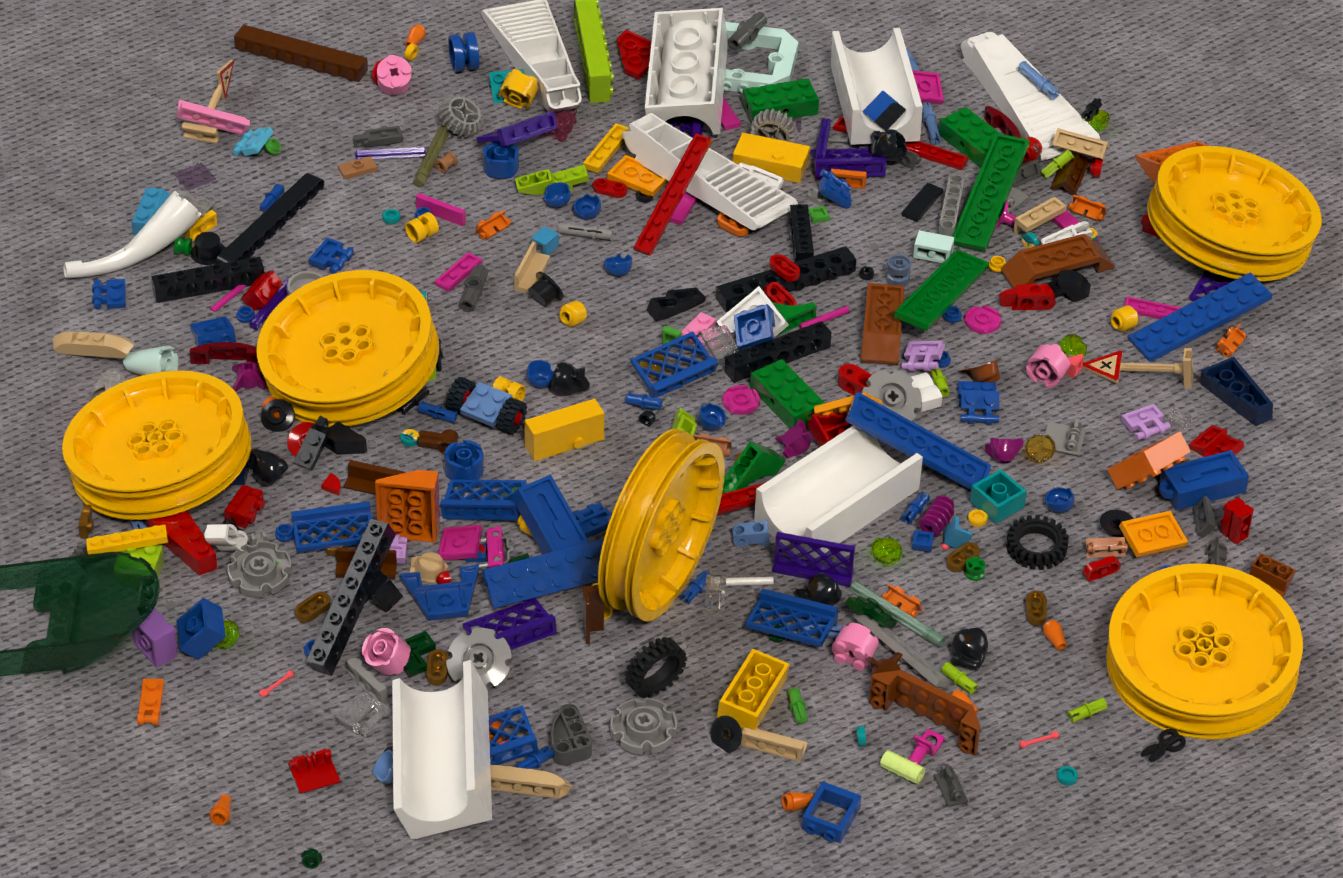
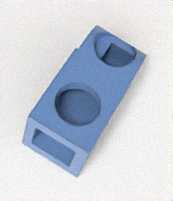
(751, 533)

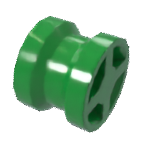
(183, 246)
(975, 568)

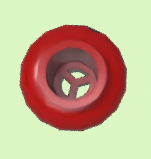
(1034, 150)

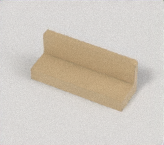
(1080, 144)
(1039, 215)
(530, 265)
(773, 743)

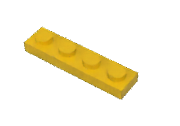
(605, 149)
(126, 540)

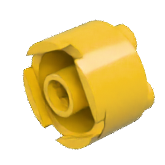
(519, 89)

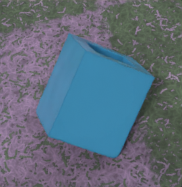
(547, 238)
(956, 536)

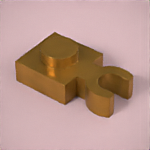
(85, 524)

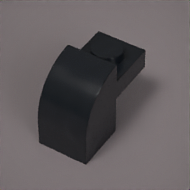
(1072, 284)

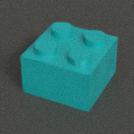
(998, 496)

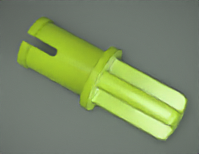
(1057, 163)
(940, 381)
(959, 678)
(1087, 710)

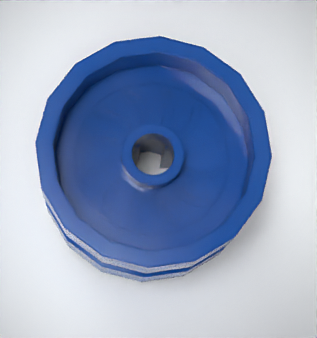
(463, 52)

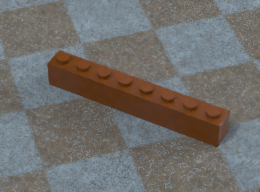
(301, 53)

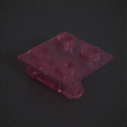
(565, 123)

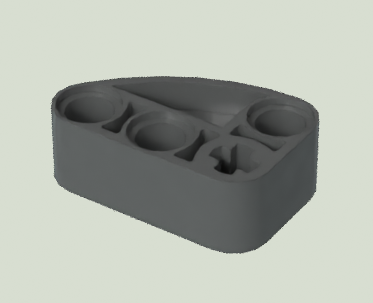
(570, 736)

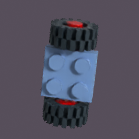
(486, 405)

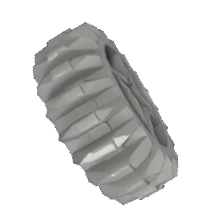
(461, 116)
(774, 126)

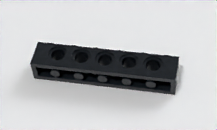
(206, 279)
(786, 347)

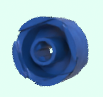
(500, 161)
(464, 460)

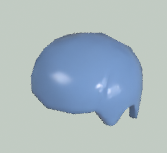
(384, 767)

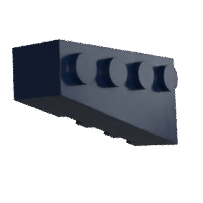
(1237, 390)

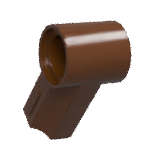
(437, 440)

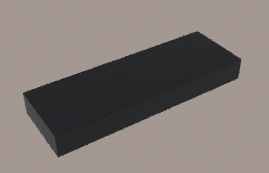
(922, 202)

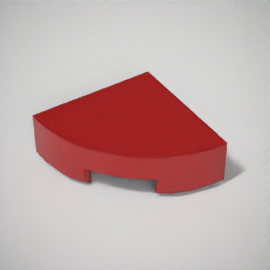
(332, 484)

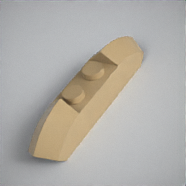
(92, 344)
(528, 781)

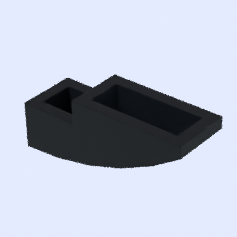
(675, 303)

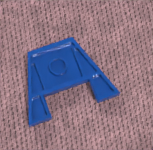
(445, 599)

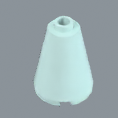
(151, 360)

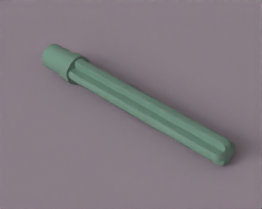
(927, 632)

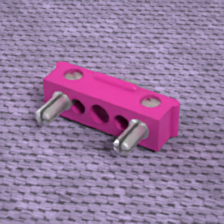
(495, 547)

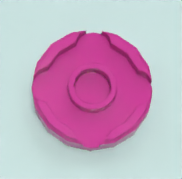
(983, 319)
(741, 400)

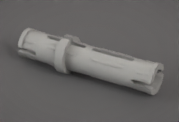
(585, 231)

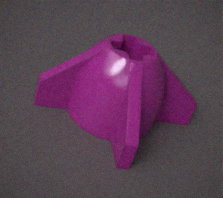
(248, 376)
(795, 440)
(1003, 449)

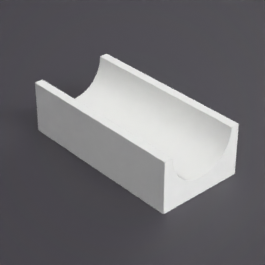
(688, 65)
(864, 75)
(836, 489)
(441, 756)

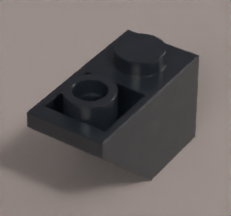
(344, 440)

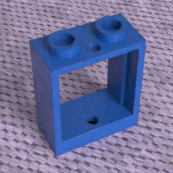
(835, 796)

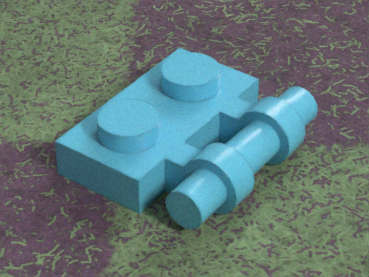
(252, 141)

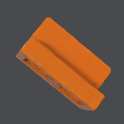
(855, 179)

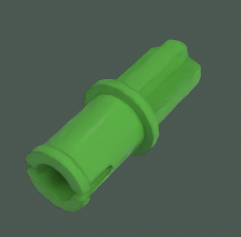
(797, 705)

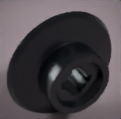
(286, 415)
(1111, 520)
(720, 734)

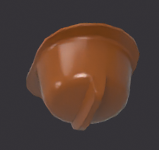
(985, 373)

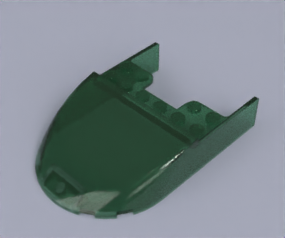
(92, 605)

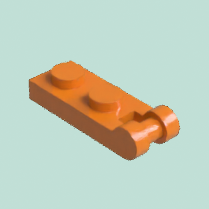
(150, 701)

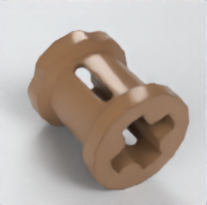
(446, 162)

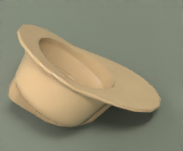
(428, 565)

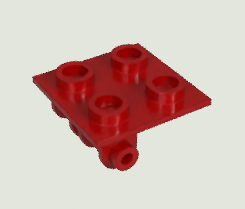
(313, 771)

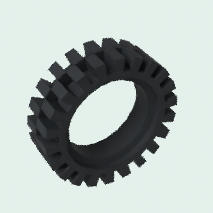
(1044, 527)
(647, 658)

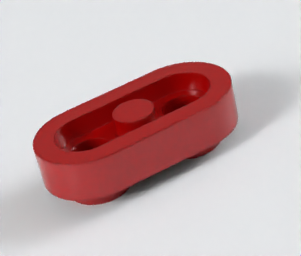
(1096, 167)
(610, 188)
(784, 267)
(780, 295)
(1101, 568)

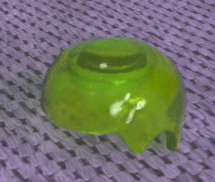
(1100, 121)
(1073, 345)
(886, 551)
(232, 635)

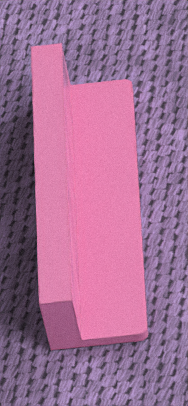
(212, 117)

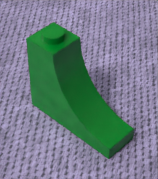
(796, 314)
(752, 464)

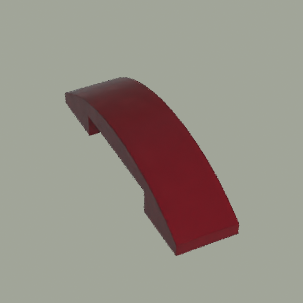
(998, 119)
(223, 351)

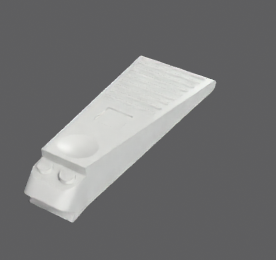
(534, 44)
(1031, 110)
(717, 179)

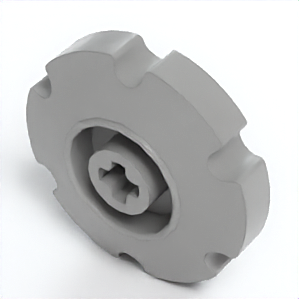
(898, 386)
(257, 571)
(485, 646)
(643, 726)

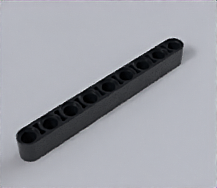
(272, 219)

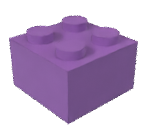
(156, 639)

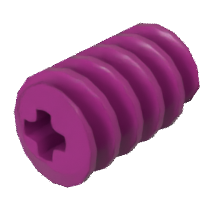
(937, 515)

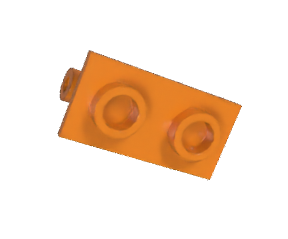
(1095, 209)
(497, 221)
(1234, 336)
(897, 596)

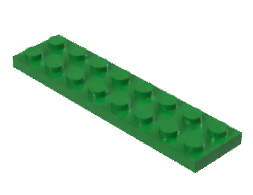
(990, 192)
(941, 290)

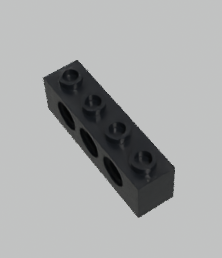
(800, 232)

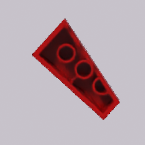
(187, 542)

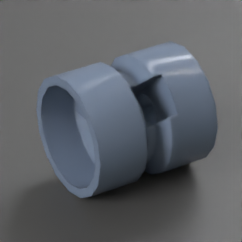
(898, 270)

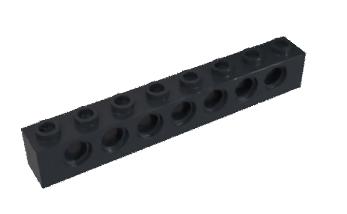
(812, 272)
(351, 597)

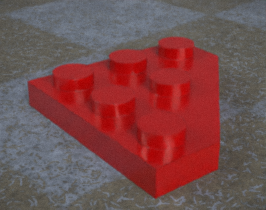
(634, 53)

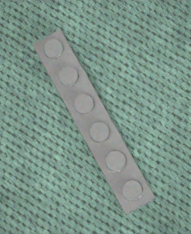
(910, 656)

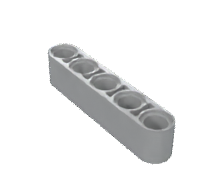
(951, 204)

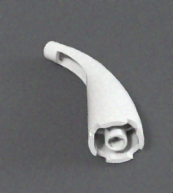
(162, 229)

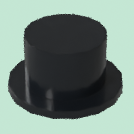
(206, 248)
(545, 290)

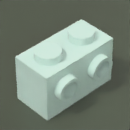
(933, 247)

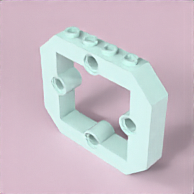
(779, 63)

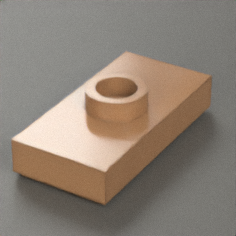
(357, 167)

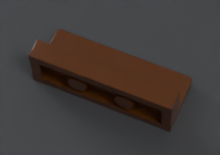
(1071, 174)
(363, 476)
(345, 556)
(592, 611)

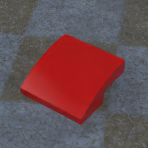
(1215, 441)

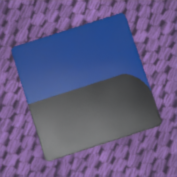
(884, 110)

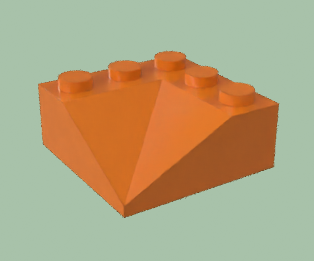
(1149, 461)

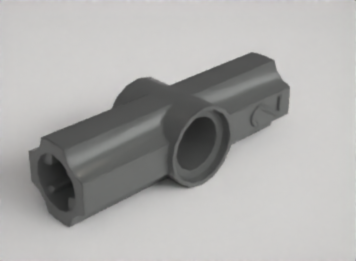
(747, 31)
(473, 288)

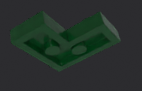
(870, 607)
(419, 645)

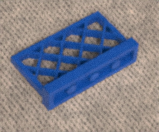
(684, 375)
(484, 507)
(331, 518)
(794, 608)
(515, 746)

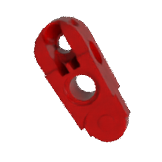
(1028, 297)
(852, 378)

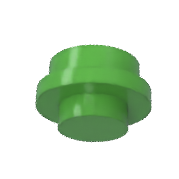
(272, 146)

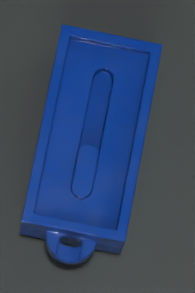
(1209, 476)
(548, 515)

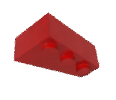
(827, 426)

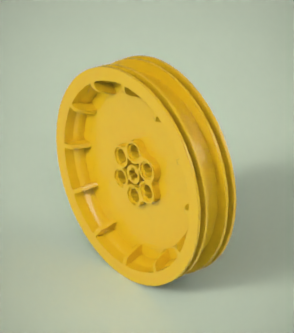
(1234, 213)
(349, 347)
(157, 445)
(661, 524)
(1204, 651)

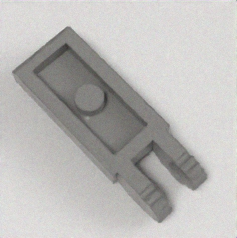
(366, 680)

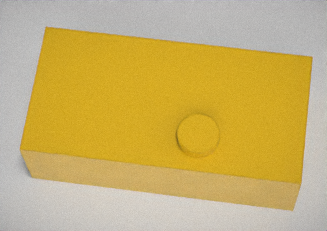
(773, 155)
(564, 429)
(753, 689)

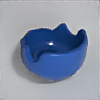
(557, 194)
(587, 207)
(618, 266)
(539, 370)
(711, 417)
(1059, 500)

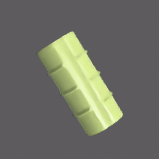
(902, 767)

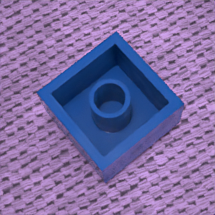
(200, 628)

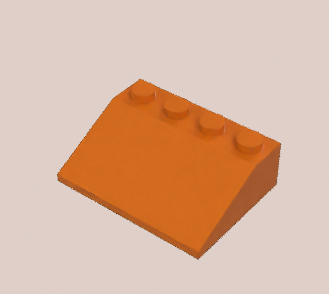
(1153, 160)
(410, 504)

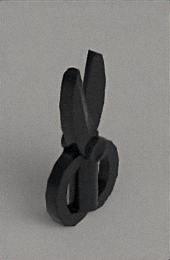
(1159, 749)

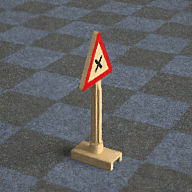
(203, 132)
(1110, 367)

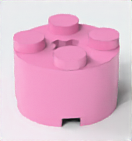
(394, 75)
(1048, 365)
(854, 645)
(386, 652)

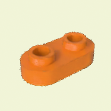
(732, 226)

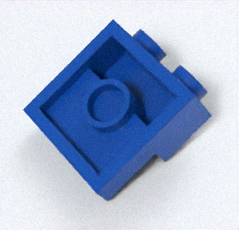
(754, 326)
(213, 331)

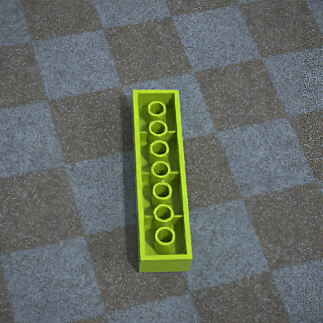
(593, 50)

